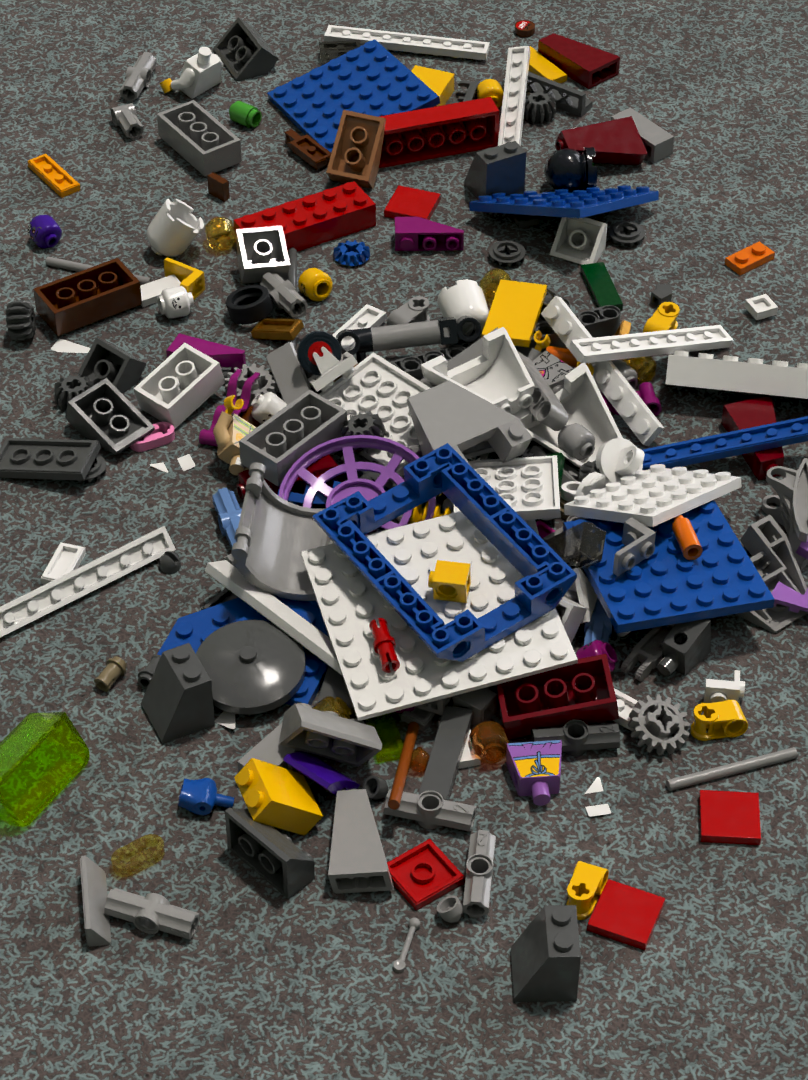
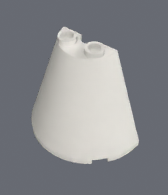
(494, 376)
(584, 406)

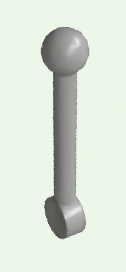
(399, 965)

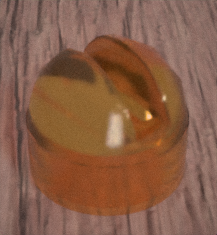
(419, 760)

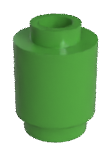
(245, 114)

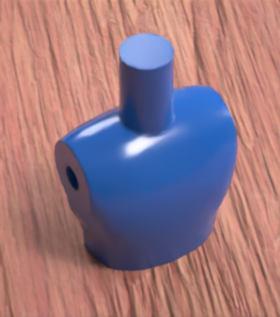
(201, 796)

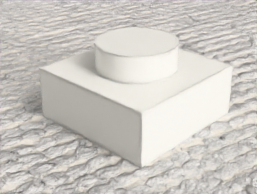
(761, 307)

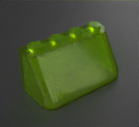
(37, 765)

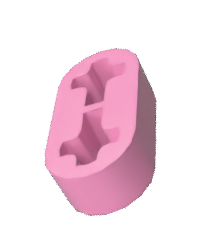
(156, 437)

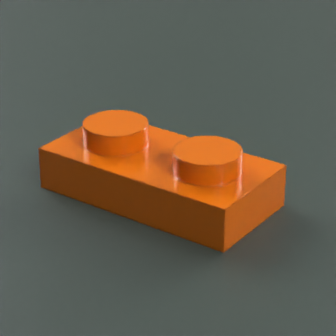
(749, 258)

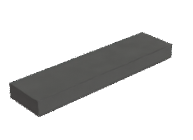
(447, 751)

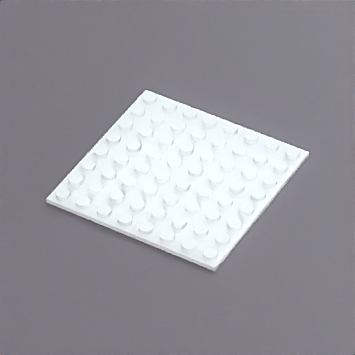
(351, 603)

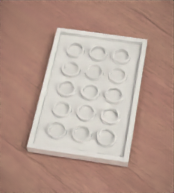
(383, 391)
(653, 495)

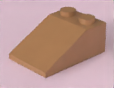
(357, 149)

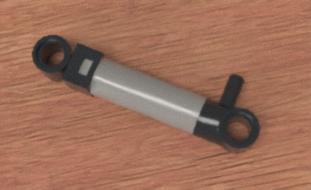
(407, 335)

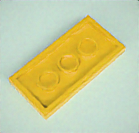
(516, 309)

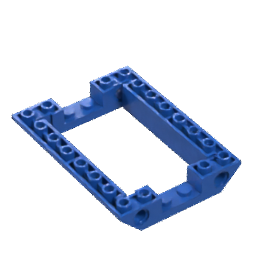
(445, 471)

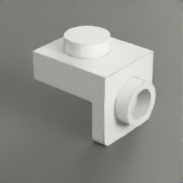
(724, 690)

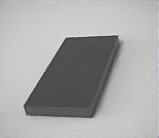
(47, 458)

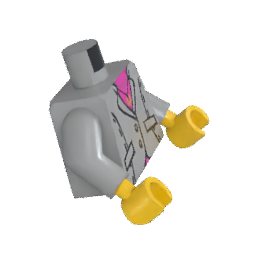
(550, 366)

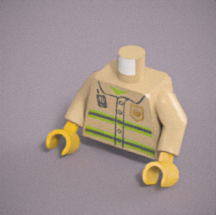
(228, 432)

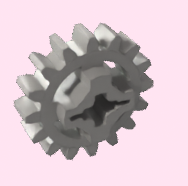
(262, 385)
(659, 724)

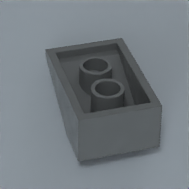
(107, 416)

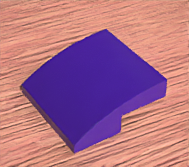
(320, 772)

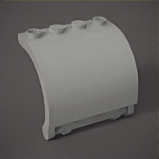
(272, 540)

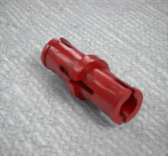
(384, 645)

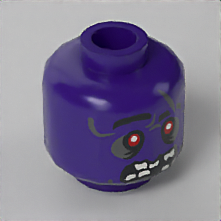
(44, 230)

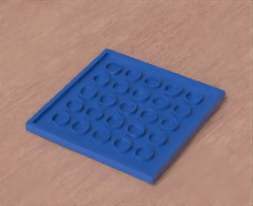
(360, 81)
(670, 587)

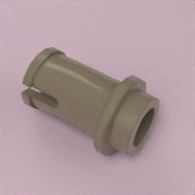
(115, 667)

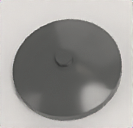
(252, 666)

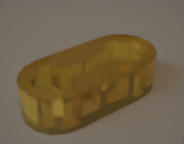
(138, 855)

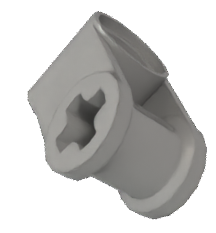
(413, 311)

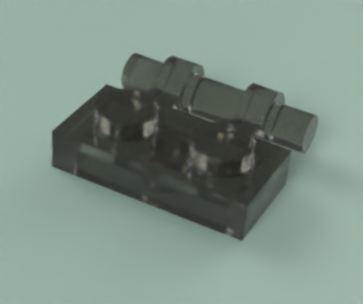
(335, 49)

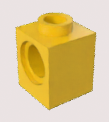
(450, 581)

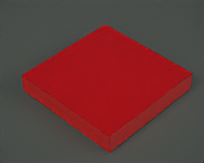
(412, 203)
(729, 817)
(424, 874)
(626, 914)

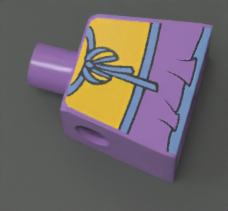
(535, 768)

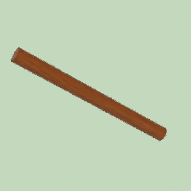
(403, 766)

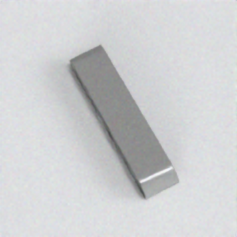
(545, 405)

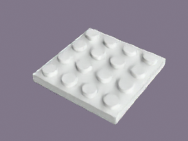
(527, 483)

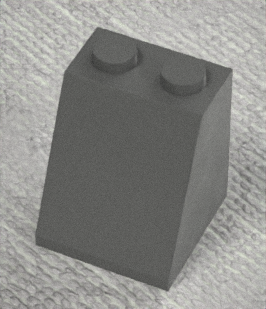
(498, 171)
(179, 695)
(547, 957)

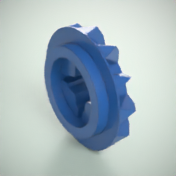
(351, 258)

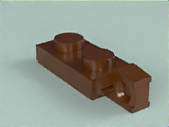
(307, 149)

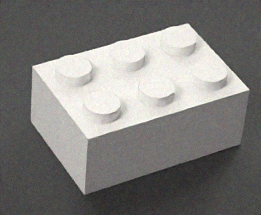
(179, 385)

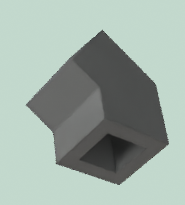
(661, 294)

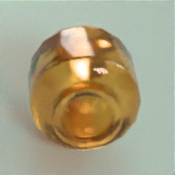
(488, 742)

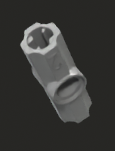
(138, 77)
(284, 295)
(433, 811)
(479, 874)
(152, 913)

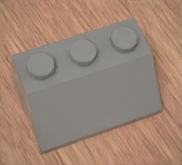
(329, 735)

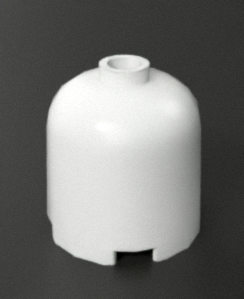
(173, 228)
(462, 300)

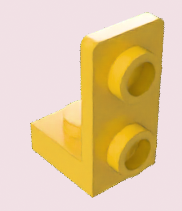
(190, 278)

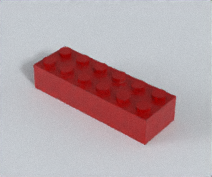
(439, 131)
(317, 216)

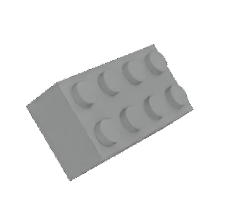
(199, 138)
(292, 433)

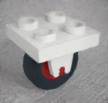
(322, 356)

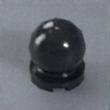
(571, 170)

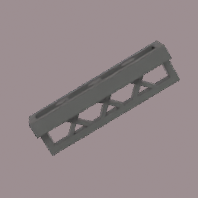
(565, 97)

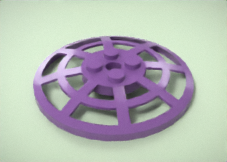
(368, 488)

